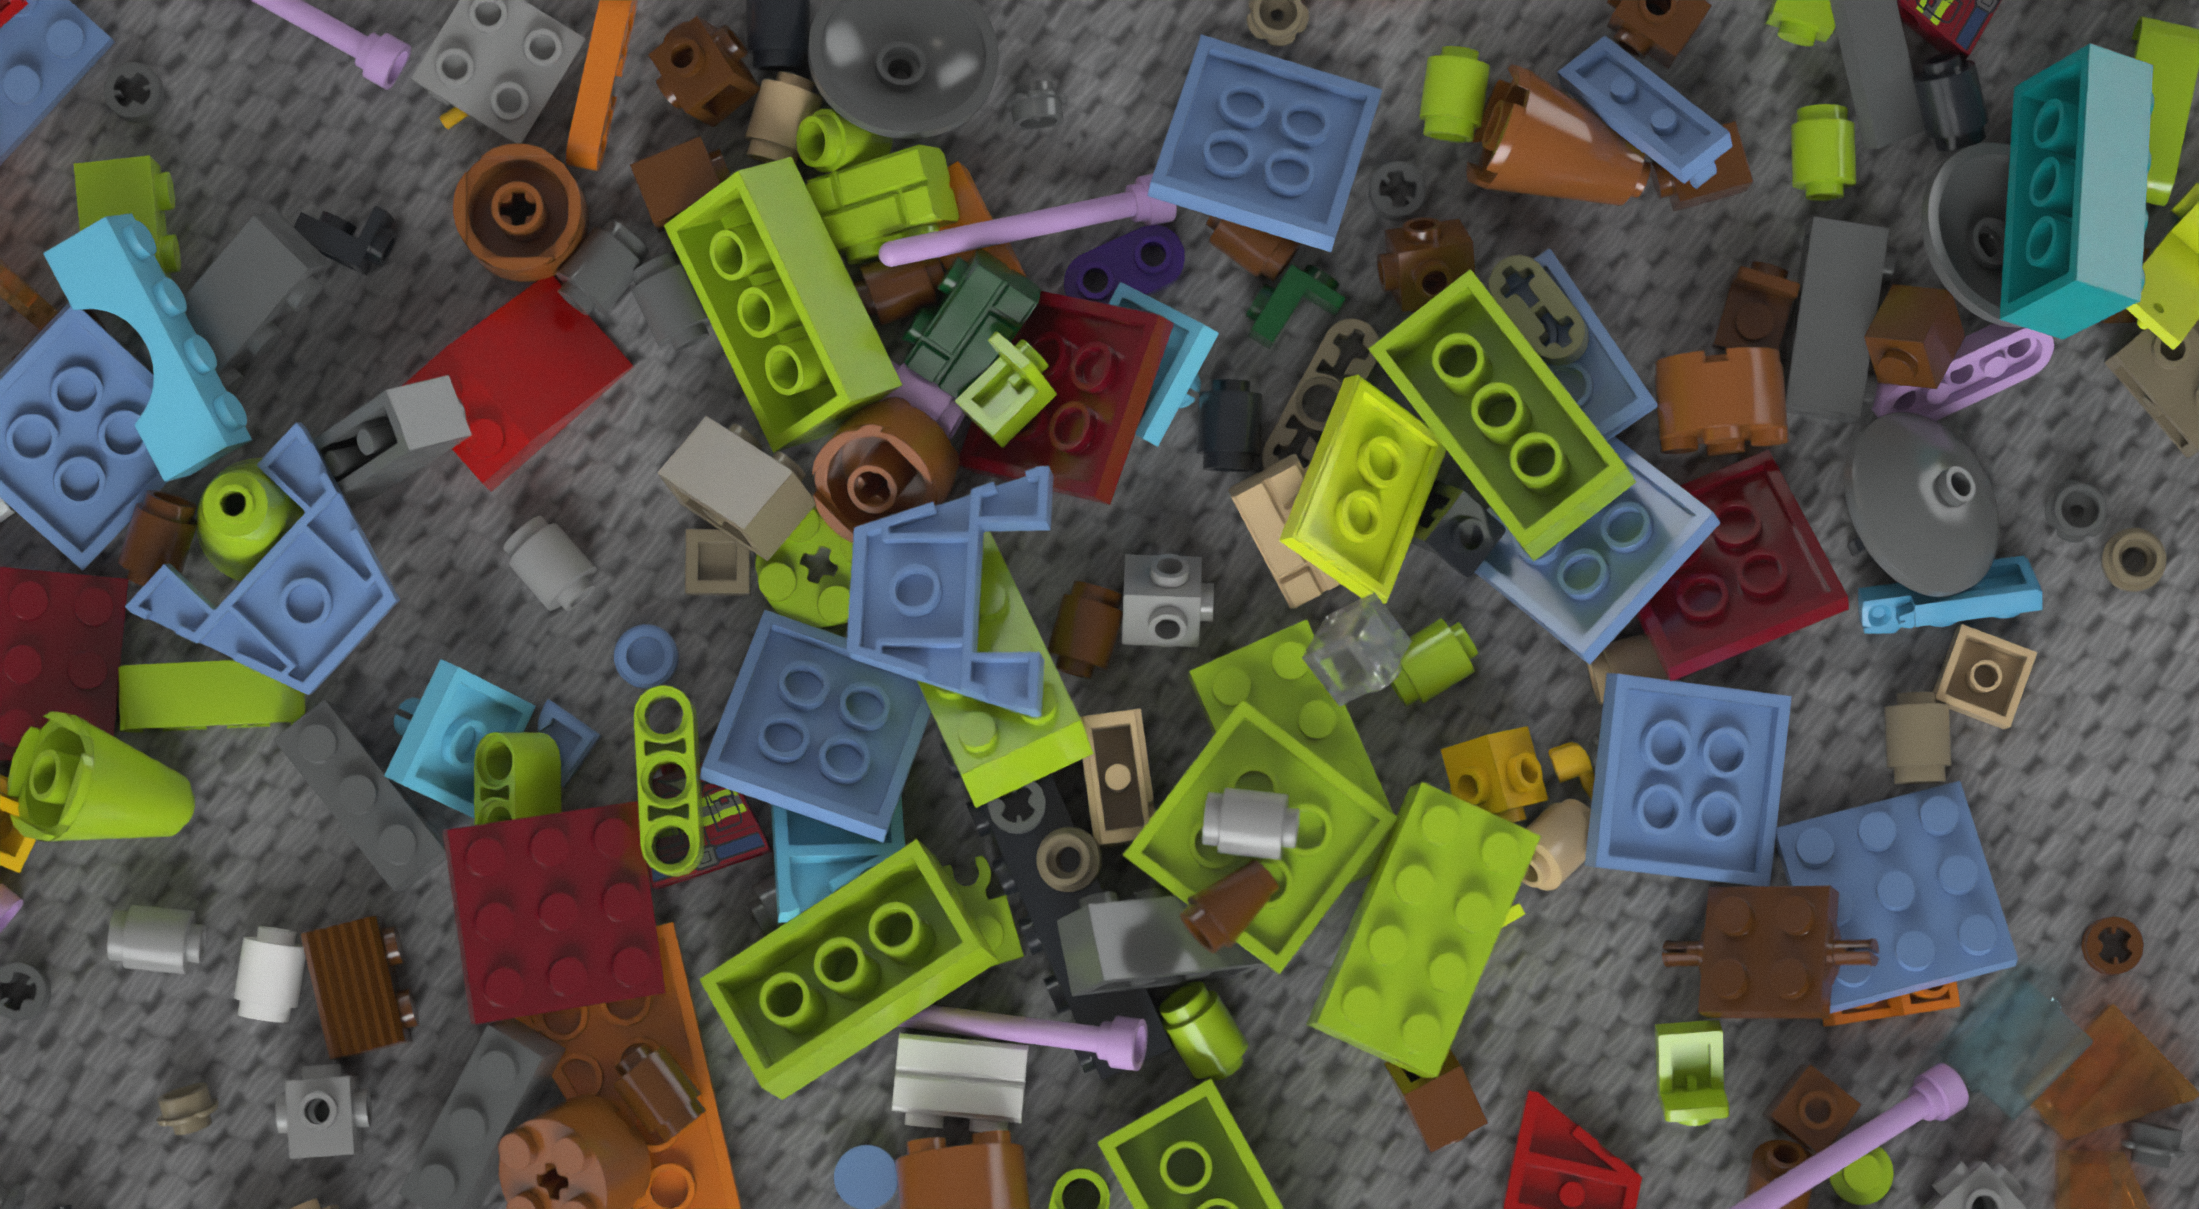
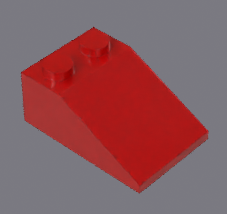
(524, 377)

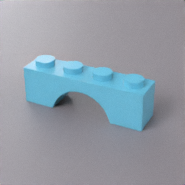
(189, 411)

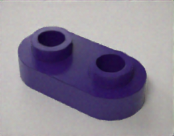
(1122, 262)

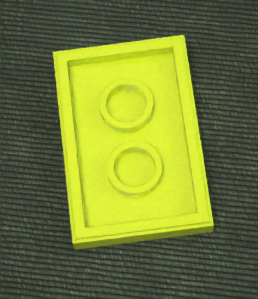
(1364, 490)

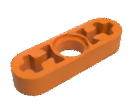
(595, 100)

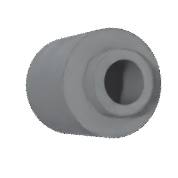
(550, 564)
(1250, 823)
(156, 939)

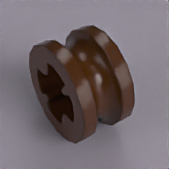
(2132, 944)

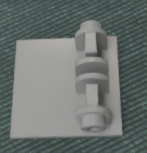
(498, 63)

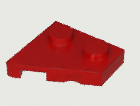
(1564, 1165)

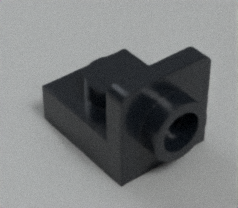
(336, 238)
(1457, 529)

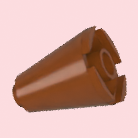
(1552, 146)

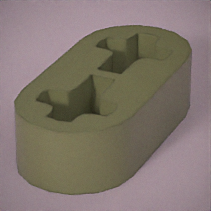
(1550, 301)

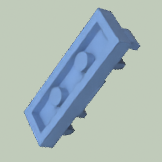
(1646, 111)

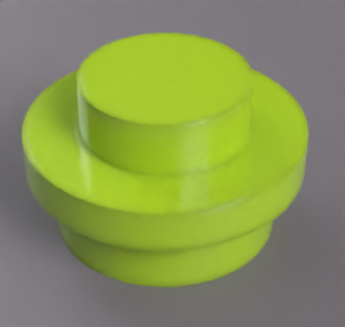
(1864, 1179)

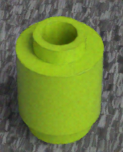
(1454, 94)
(835, 143)
(1823, 152)
(1434, 662)
(1203, 1032)

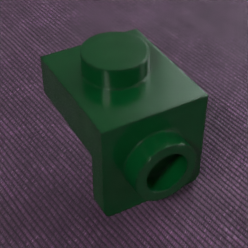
(1275, 306)

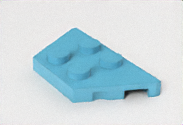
(820, 858)

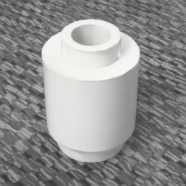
(270, 975)

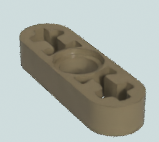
(1329, 355)

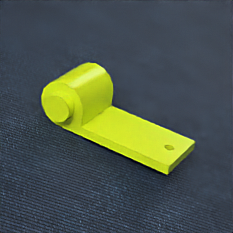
(2172, 277)

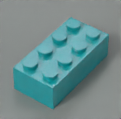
(2077, 192)

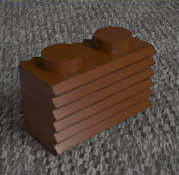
(359, 986)

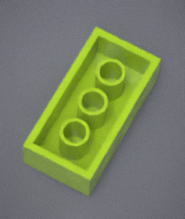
(782, 304)
(1502, 415)
(1289, 694)
(991, 744)
(1423, 930)
(848, 970)
(1188, 1157)

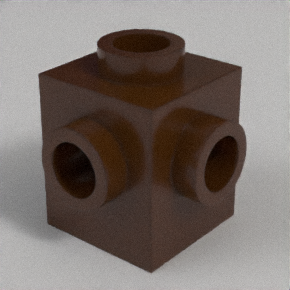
(1656, 35)
(704, 70)
(1424, 260)

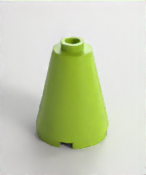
(243, 518)
(93, 786)

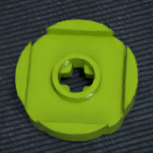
(787, 583)

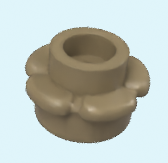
(1277, 32)
(187, 1108)

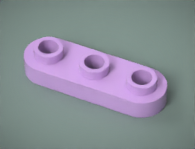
(1982, 366)

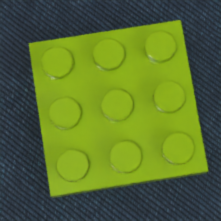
(1334, 837)

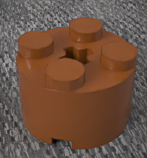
(496, 188)
(1721, 401)
(882, 465)
(574, 1159)
(972, 1176)

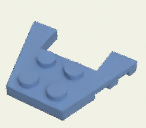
(921, 586)
(306, 596)

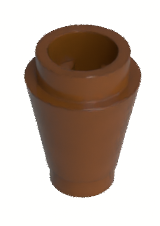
(1228, 906)

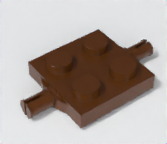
(1769, 952)

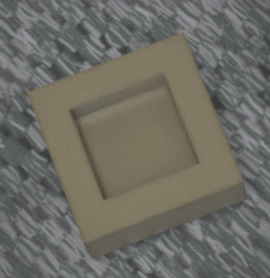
(716, 564)

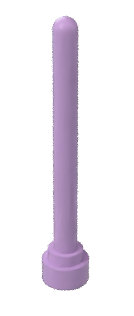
(377, 55)
(1131, 203)
(1118, 1041)
(1935, 1095)

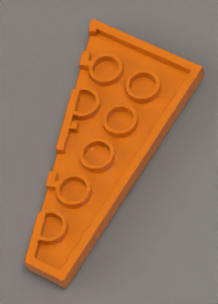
(695, 1164)

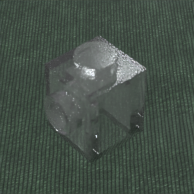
(1357, 649)

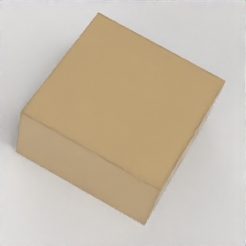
(1984, 676)

